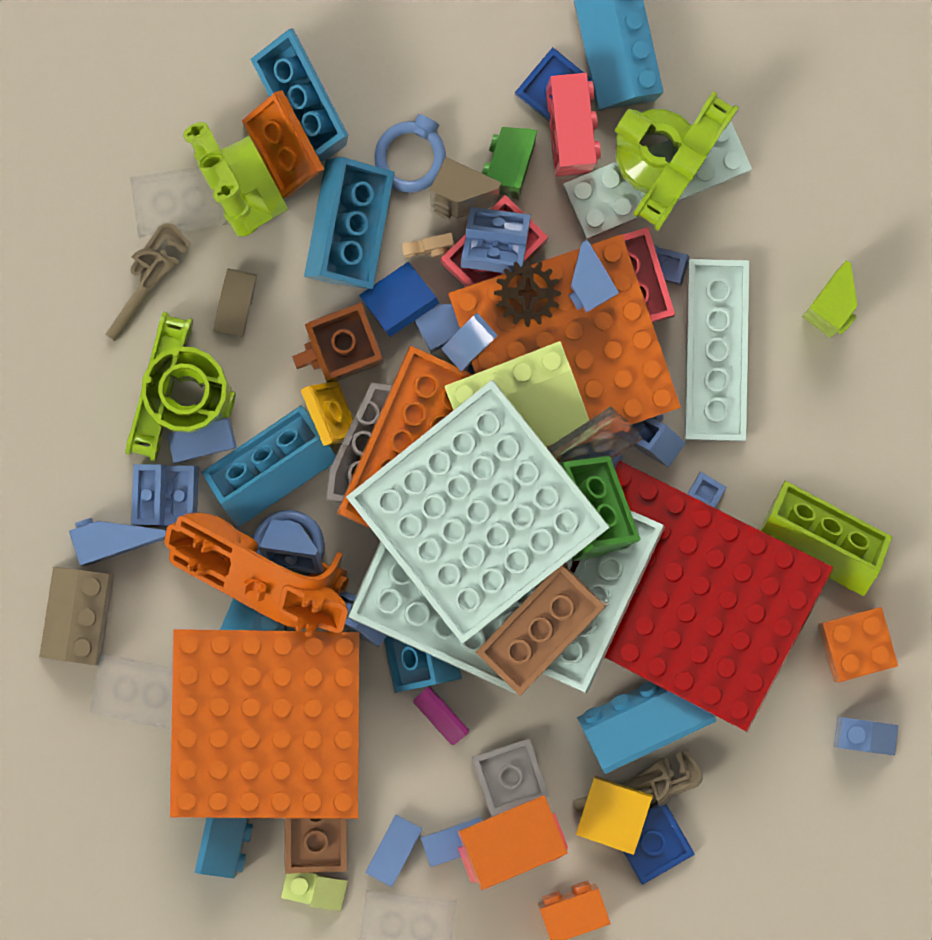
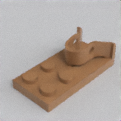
(541, 629)
(315, 845)

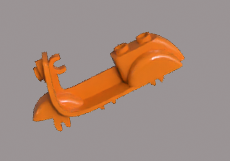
(230, 563)

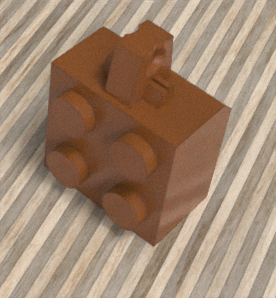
(340, 344)

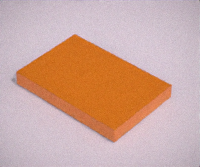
(282, 144)
(512, 842)

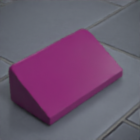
(441, 716)

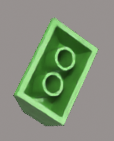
(602, 488)

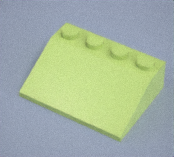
(539, 389)

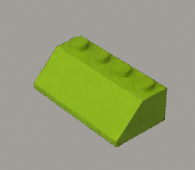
(829, 535)

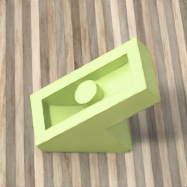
(315, 889)

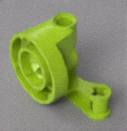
(653, 175)
(237, 178)
(173, 361)

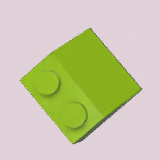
(835, 303)

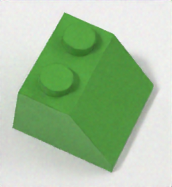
(511, 158)

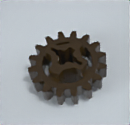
(513, 293)

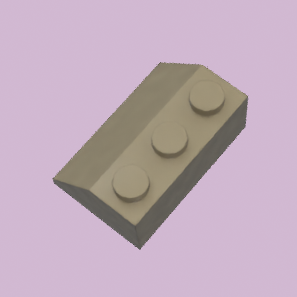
(460, 188)
(76, 616)

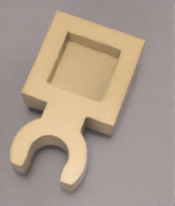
(435, 245)

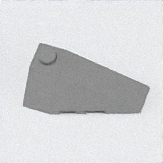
(355, 441)

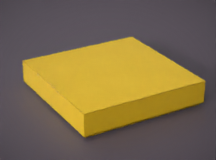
(328, 411)
(614, 815)

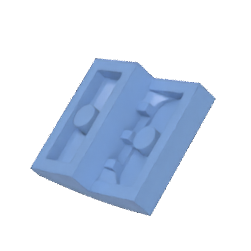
(495, 240)
(163, 493)

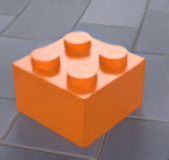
(858, 644)
(573, 912)

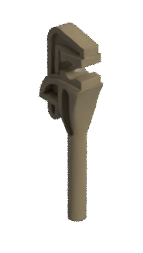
(152, 266)
(660, 780)

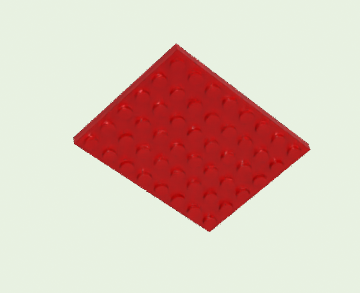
(712, 603)

